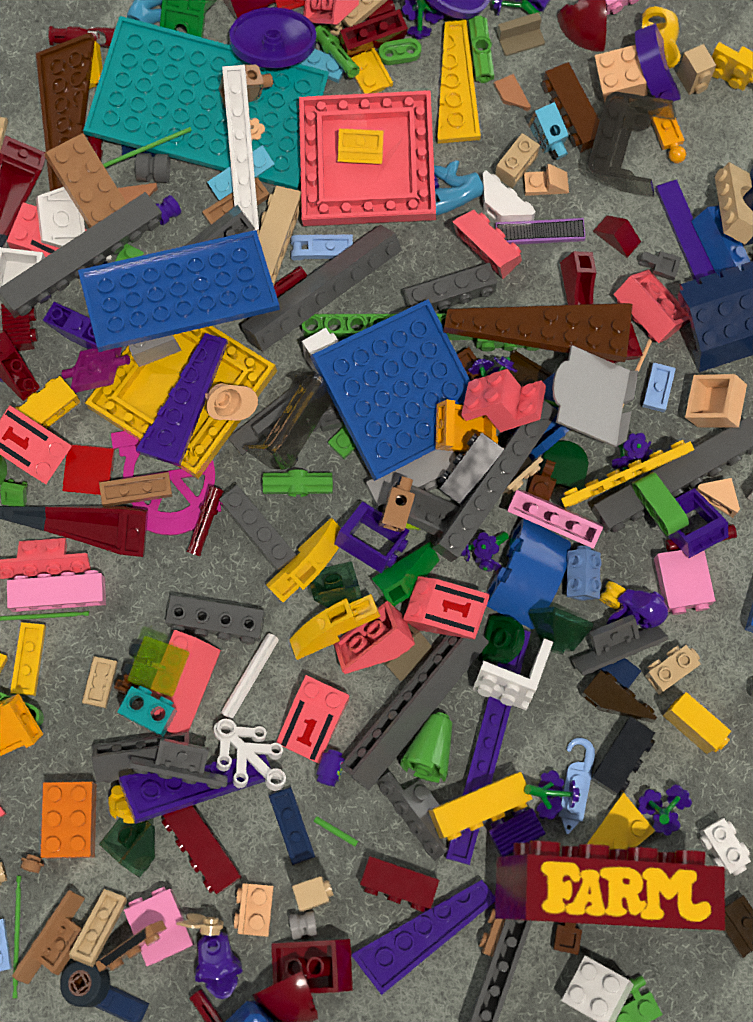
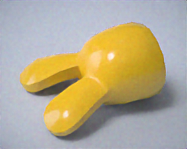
(668, 31)

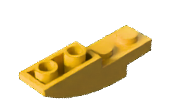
(310, 561)
(333, 621)

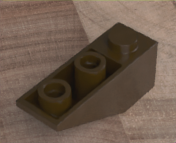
(613, 699)

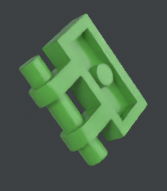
(643, 1006)

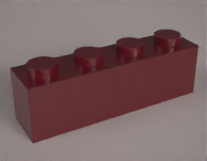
(203, 849)

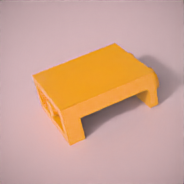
(455, 431)
(17, 725)

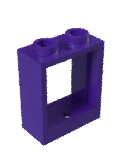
(371, 518)
(706, 536)

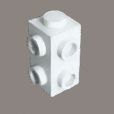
(725, 847)

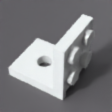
(509, 686)

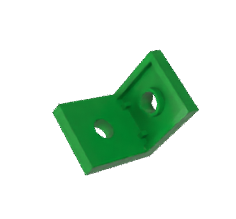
(185, 12)

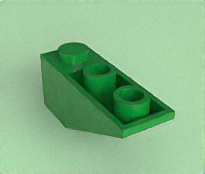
(399, 581)

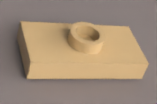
(100, 682)

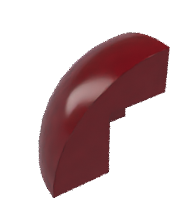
(585, 24)
(288, 1000)

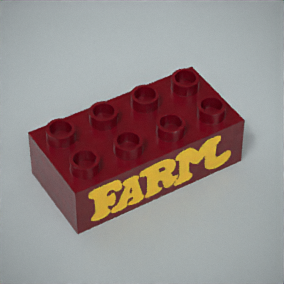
(610, 886)

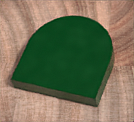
(570, 464)
(504, 638)

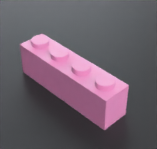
(555, 518)
(56, 592)

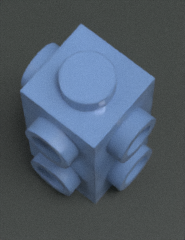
(583, 574)

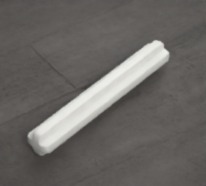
(250, 676)

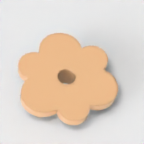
(257, 130)

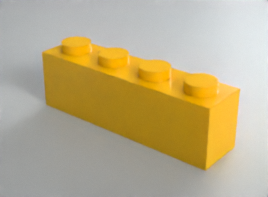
(50, 403)
(480, 805)

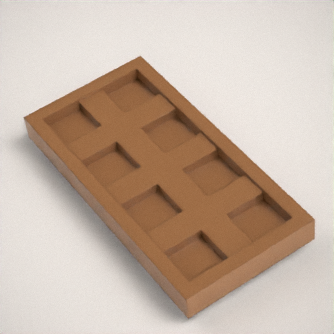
(85, 179)

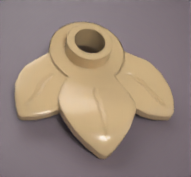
(208, 925)

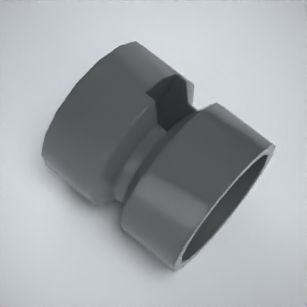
(153, 167)

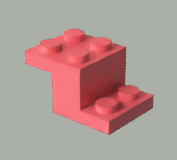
(503, 400)

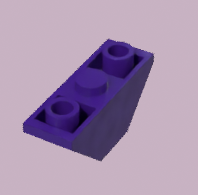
(71, 325)

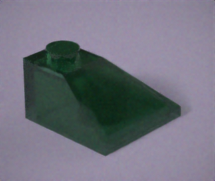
(335, 585)
(560, 627)
(131, 845)

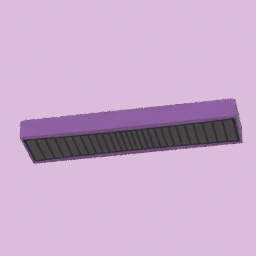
(543, 231)

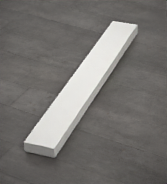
(240, 141)

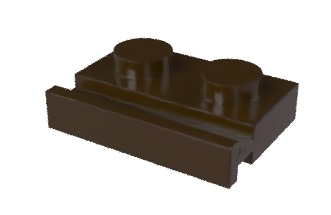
(528, 371)
(739, 925)

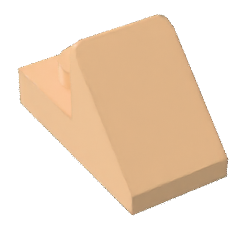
(546, 182)

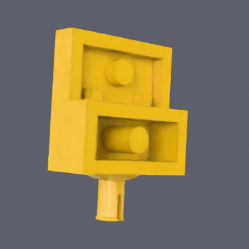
(733, 66)

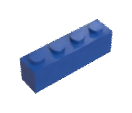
(721, 249)

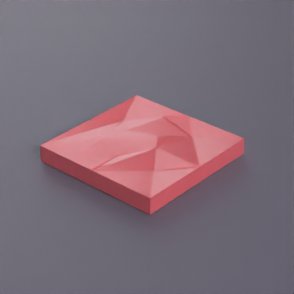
(367, 192)

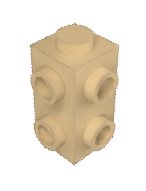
(673, 669)

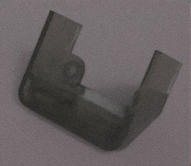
(619, 117)
(295, 423)

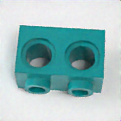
(145, 715)

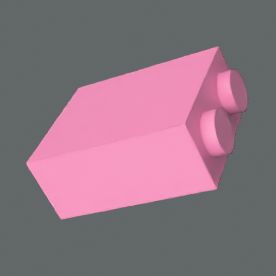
(684, 581)
(160, 907)

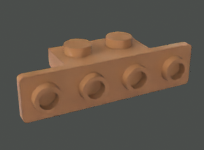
(53, 942)

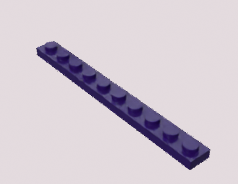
(485, 758)

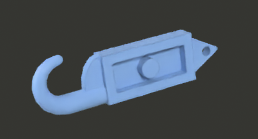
(582, 775)

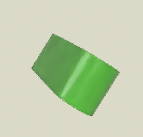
(660, 504)

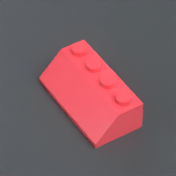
(192, 682)

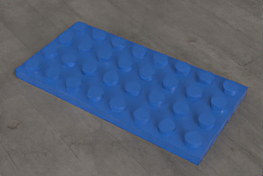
(178, 290)

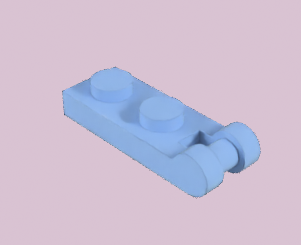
(319, 246)

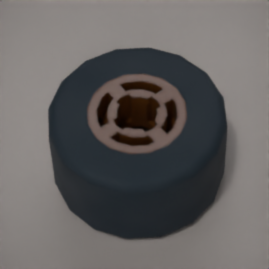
(93, 989)

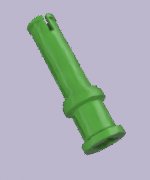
(331, 45)

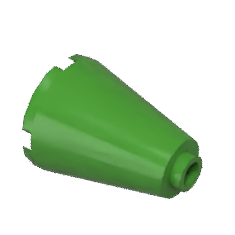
(430, 749)

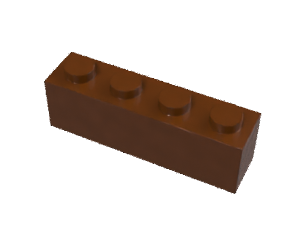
(572, 105)

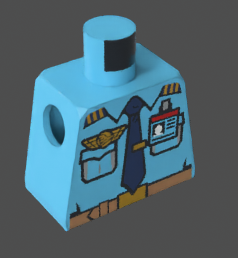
(549, 130)

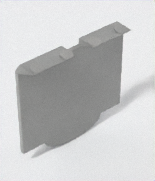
(593, 395)

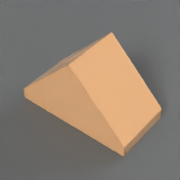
(721, 495)

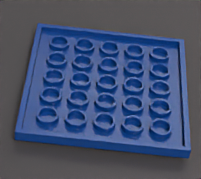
(390, 386)

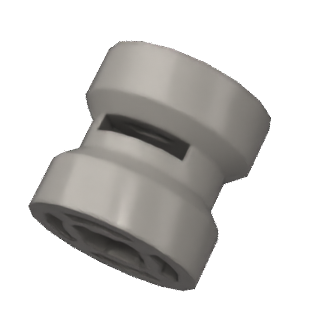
(303, 925)

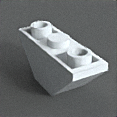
(503, 202)

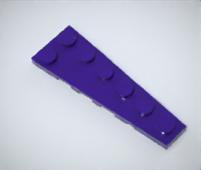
(178, 417)
(155, 796)
(407, 946)

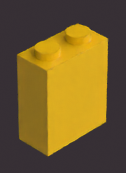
(697, 724)

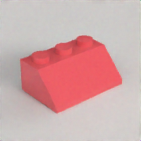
(328, 10)
(487, 242)
(652, 305)

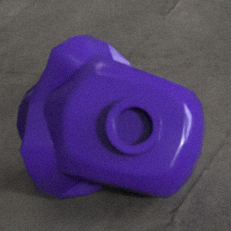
(644, 606)
(217, 965)

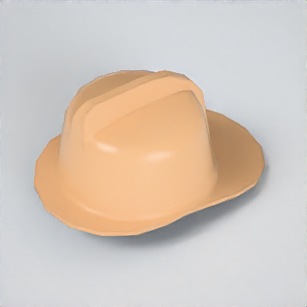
(231, 402)

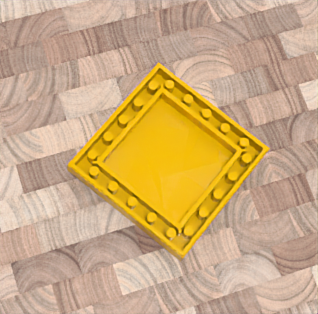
(142, 390)

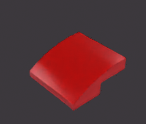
(86, 468)

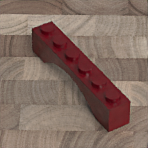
(579, 278)

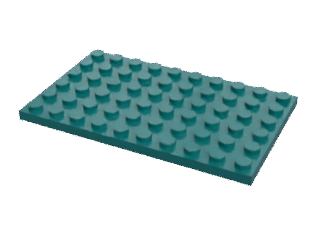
(171, 81)

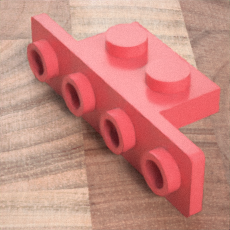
(43, 557)

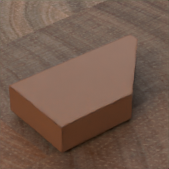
(511, 92)
(132, 192)

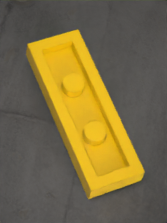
(28, 659)

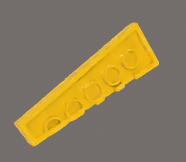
(458, 104)
(635, 469)

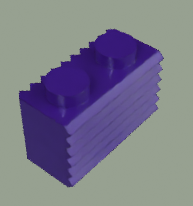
(520, 829)

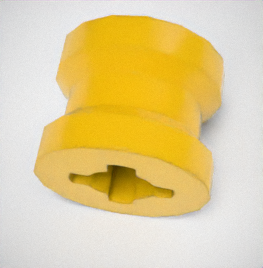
(611, 595)

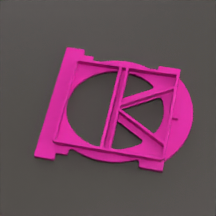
(163, 522)

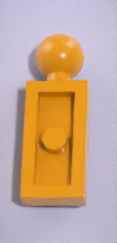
(670, 137)

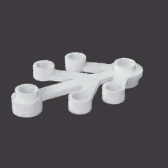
(248, 752)

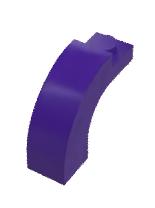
(654, 64)

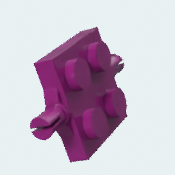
(95, 369)

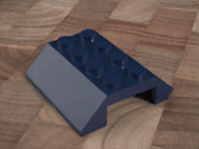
(720, 315)

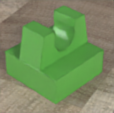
(13, 494)

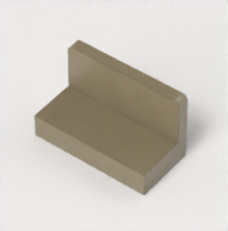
(520, 34)
(409, 660)

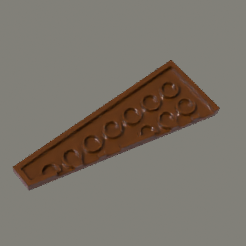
(64, 92)
(591, 327)

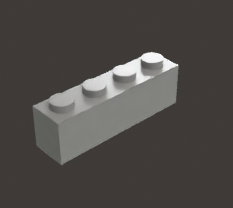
(423, 471)

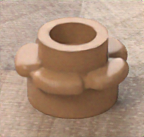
(31, 863)

